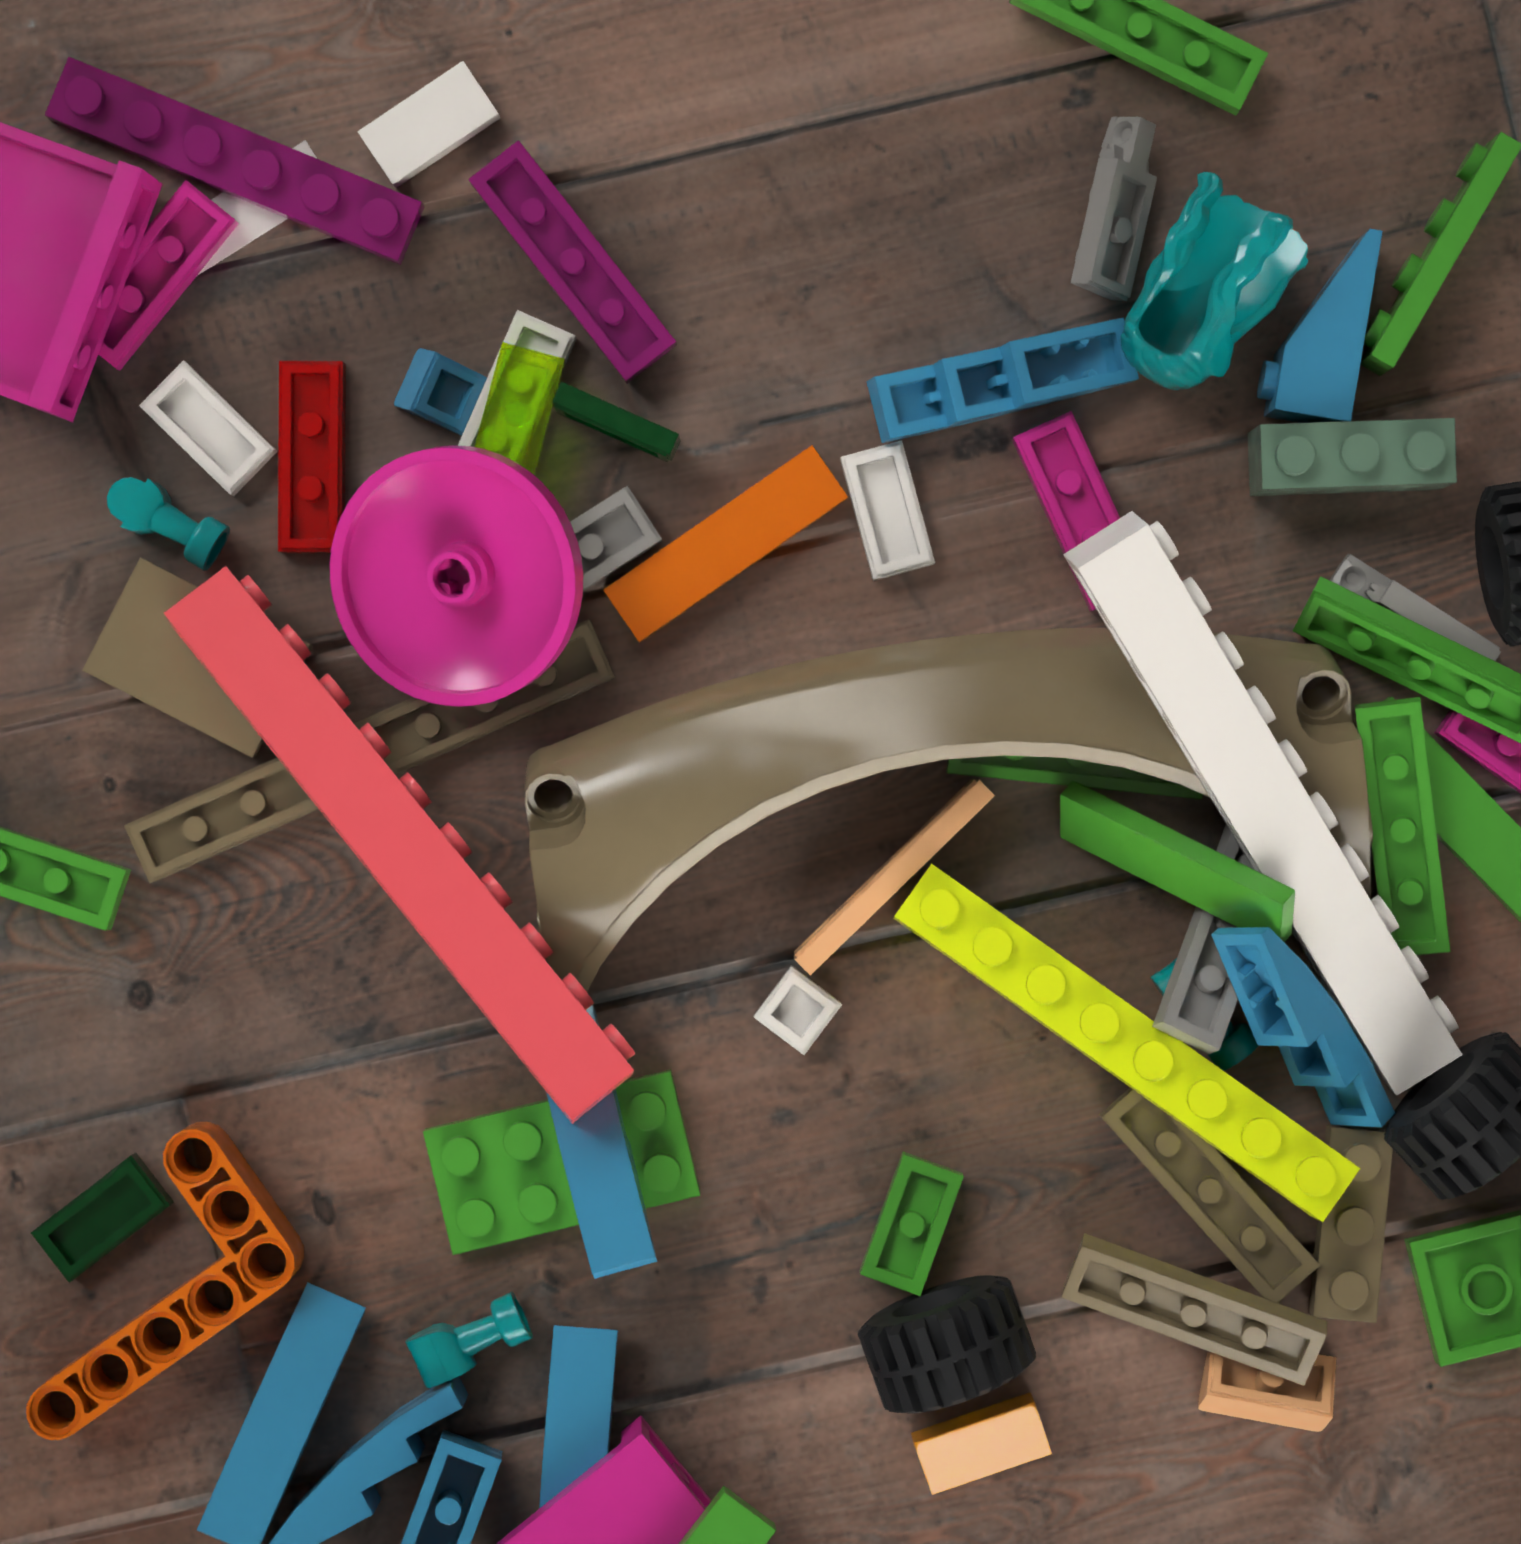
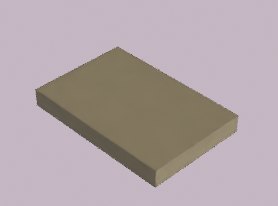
(152, 662)

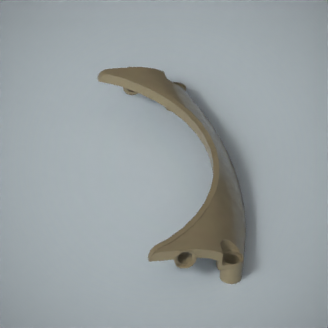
(707, 764)

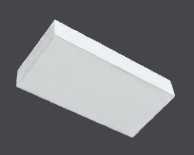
(429, 124)
(208, 428)
(887, 510)

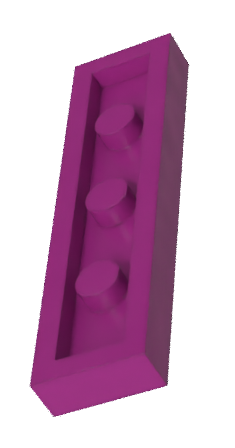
(572, 262)

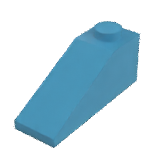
(1321, 357)

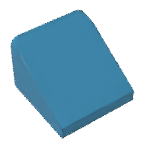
(440, 390)

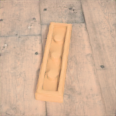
(892, 875)

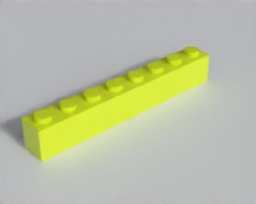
(1126, 1043)

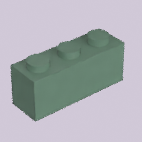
(1352, 457)

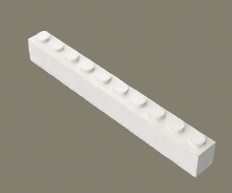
(1261, 797)

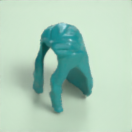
(1209, 286)

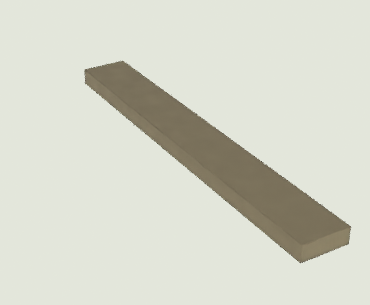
(412, 731)

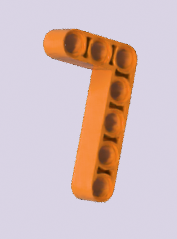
(186, 1305)

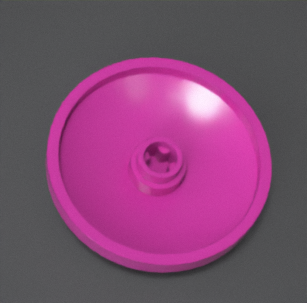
(456, 575)

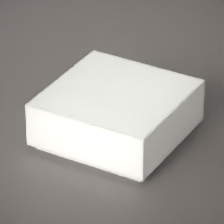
(797, 1010)

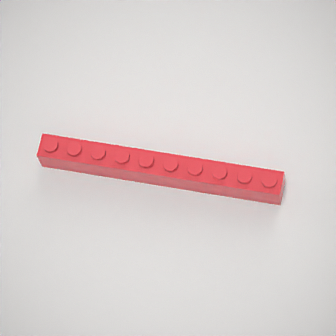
(400, 844)

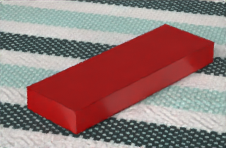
(310, 454)

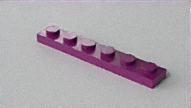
(234, 160)

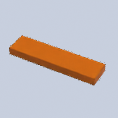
(725, 544)

